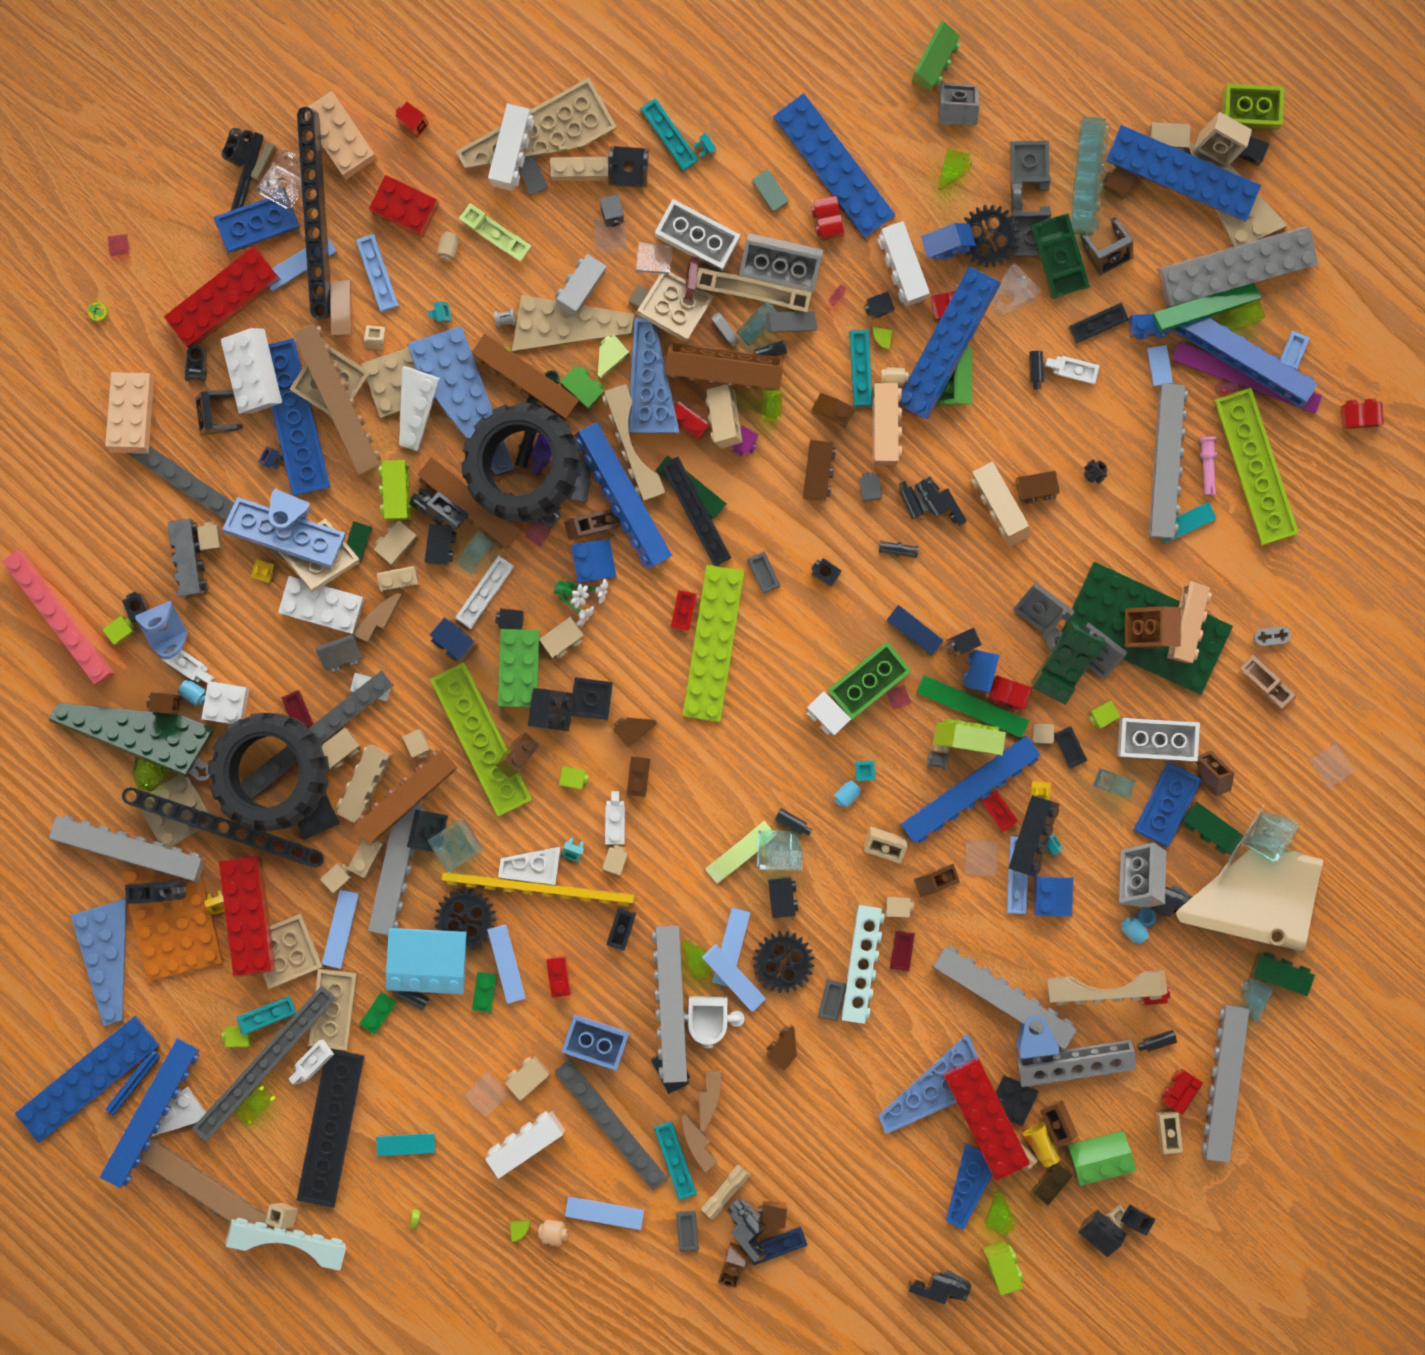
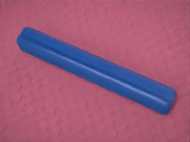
(132, 1082)

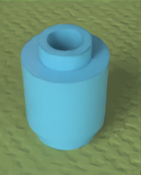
(192, 692)
(847, 794)
(1134, 930)

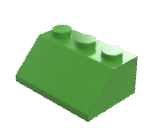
(936, 57)
(959, 387)
(1101, 1158)

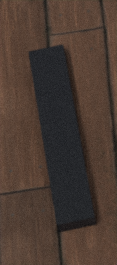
(696, 511)

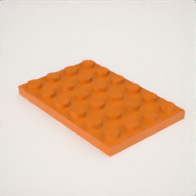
(173, 933)

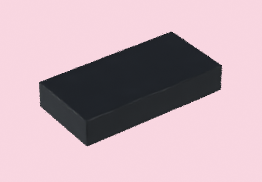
(1070, 747)

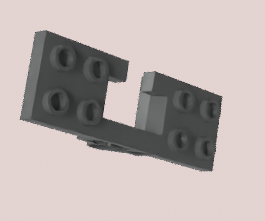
(1028, 165)
(1046, 611)

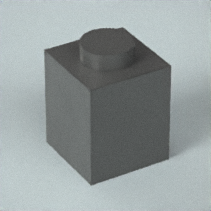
(870, 487)

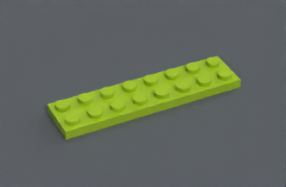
(1256, 466)
(713, 643)
(479, 737)

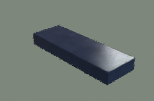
(914, 630)
(783, 1244)

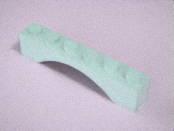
(248, 1235)

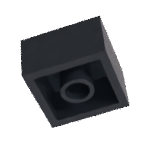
(551, 709)

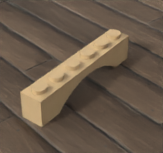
(754, 289)
(620, 403)
(1069, 989)

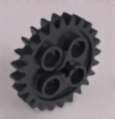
(1005, 228)
(469, 901)
(800, 968)

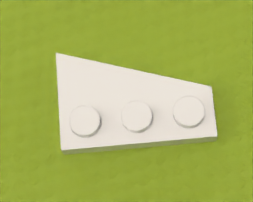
(532, 867)
(183, 1112)

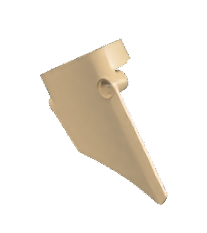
(1259, 899)

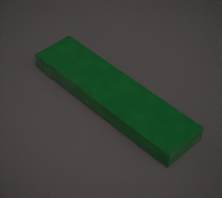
(711, 501)

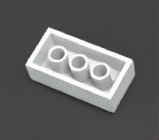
(510, 147)
(697, 235)
(904, 264)
(251, 370)
(323, 607)
(1158, 739)
(524, 1144)

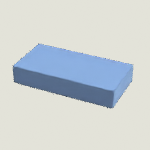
(1294, 349)
(1159, 365)

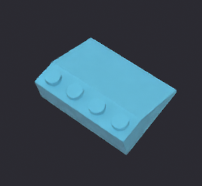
(426, 961)

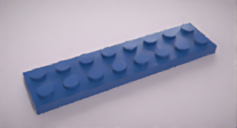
(834, 165)
(1183, 173)
(948, 342)
(297, 425)
(87, 1079)

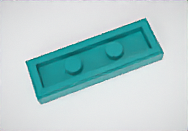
(1193, 519)
(265, 1015)
(405, 1144)

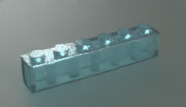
(1087, 175)

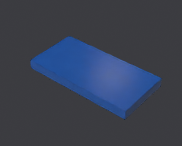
(254, 224)
(1167, 804)

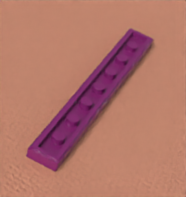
(1216, 367)

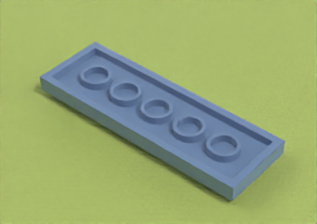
(300, 539)

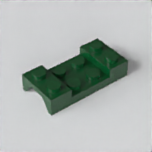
(1060, 255)
(1067, 663)

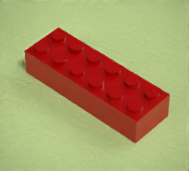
(222, 297)
(247, 916)
(986, 1118)

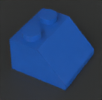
(593, 561)
(980, 671)
(1053, 896)

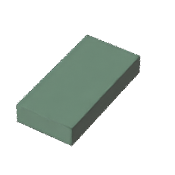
(770, 190)

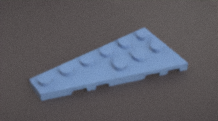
(649, 386)
(104, 950)
(929, 1091)

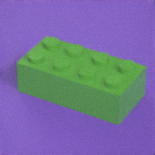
(518, 667)
(869, 680)

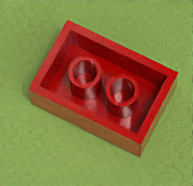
(404, 206)

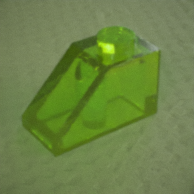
(954, 167)
(1243, 316)
(771, 404)
(147, 775)
(695, 962)
(255, 1105)
(999, 1215)

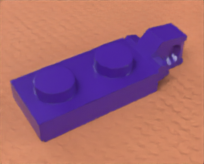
(540, 455)

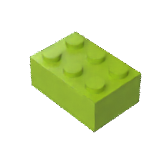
(1254, 105)
(395, 490)
(969, 736)
(1004, 1267)

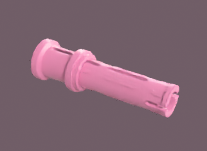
(1208, 454)

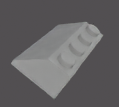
(780, 262)

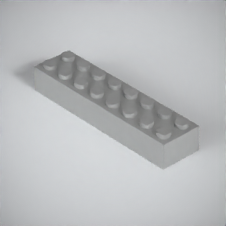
(1237, 266)

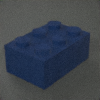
(453, 639)

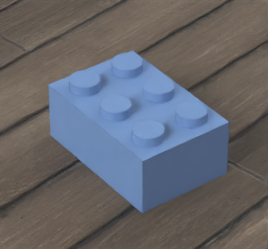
(595, 1042)

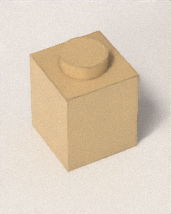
(209, 537)
(417, 744)
(615, 859)
(336, 877)
(898, 906)
(281, 1215)

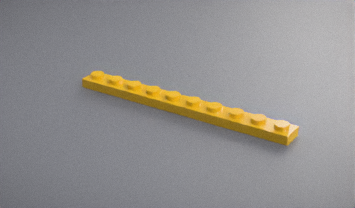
(529, 888)

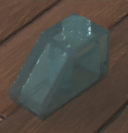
(475, 552)
(1255, 996)

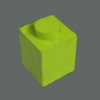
(119, 630)
(1103, 714)
(573, 777)
(233, 1037)

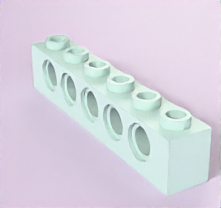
(864, 914)

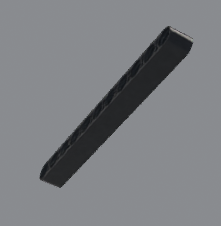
(308, 206)
(197, 814)

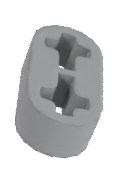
(724, 329)
(1271, 631)
(195, 772)

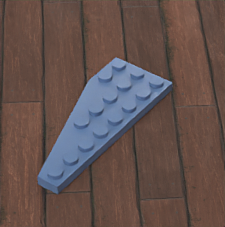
(460, 385)

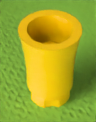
(1042, 1144)

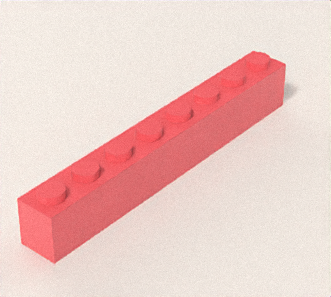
(58, 617)

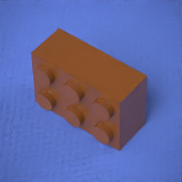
(1153, 627)

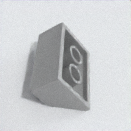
(1143, 876)

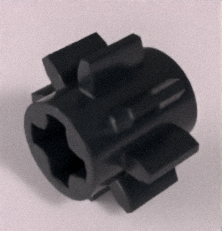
(1095, 471)

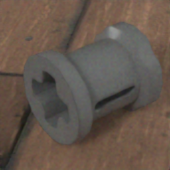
(937, 760)

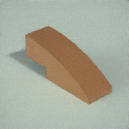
(341, 308)
(378, 617)
(1268, 683)
(709, 1097)
(697, 1143)

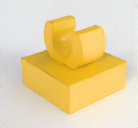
(263, 571)
(1040, 789)
(216, 904)

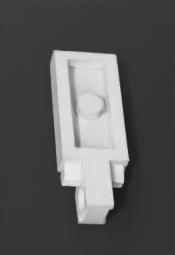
(1073, 369)
(188, 666)
(615, 820)
(311, 1062)

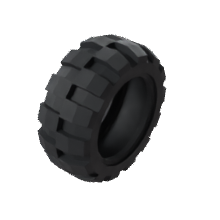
(481, 449)
(225, 771)

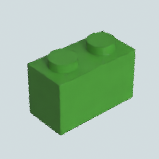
(582, 386)

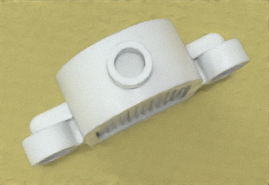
(709, 1019)

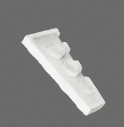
(416, 402)

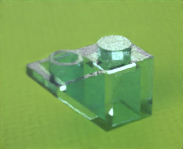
(756, 324)
(1114, 783)

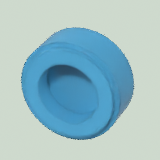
(1146, 916)

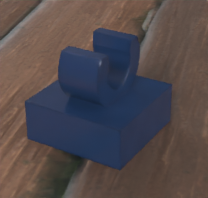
(268, 457)

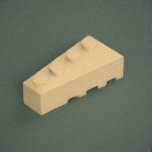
(1001, 504)
(364, 782)

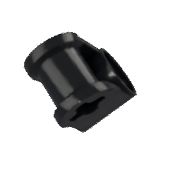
(236, 147)
(196, 365)

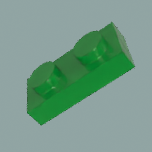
(484, 992)
(378, 1013)

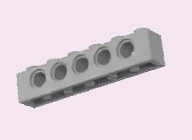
(1077, 1063)

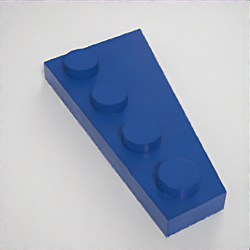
(968, 1187)

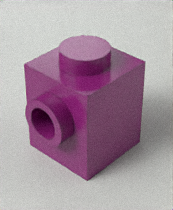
(748, 445)

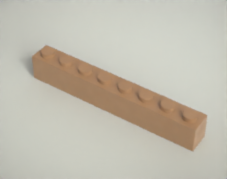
(336, 398)
(199, 1184)

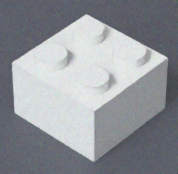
(225, 702)
(828, 714)

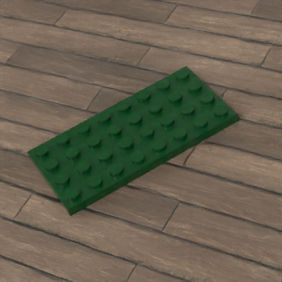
(1103, 605)

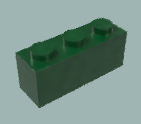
(1212, 828)
(1282, 973)

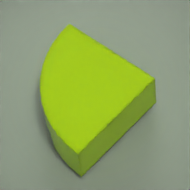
(882, 337)
(518, 1229)

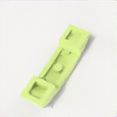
(495, 233)
(736, 855)

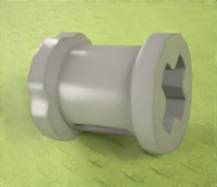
(504, 318)

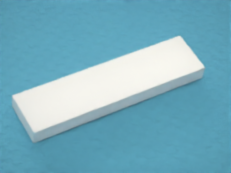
(484, 592)

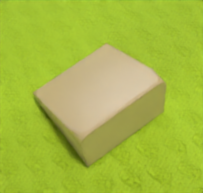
(374, 338)
(1043, 733)
(1115, 1216)

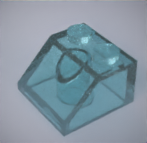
(1272, 835)
(456, 845)
(779, 850)

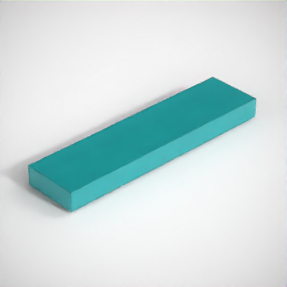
(669, 134)
(860, 368)
(675, 1160)

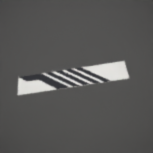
(1235, 852)

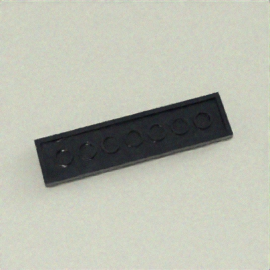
(330, 1128)

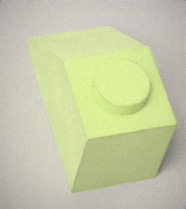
(610, 355)

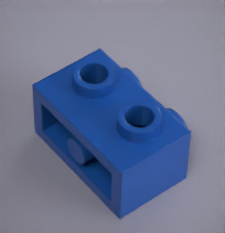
(1143, 326)

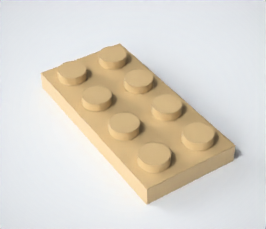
(335, 1022)

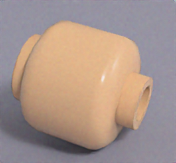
(552, 1233)

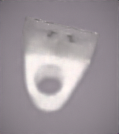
(284, 171)
(1017, 288)

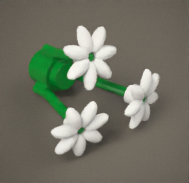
(565, 590)

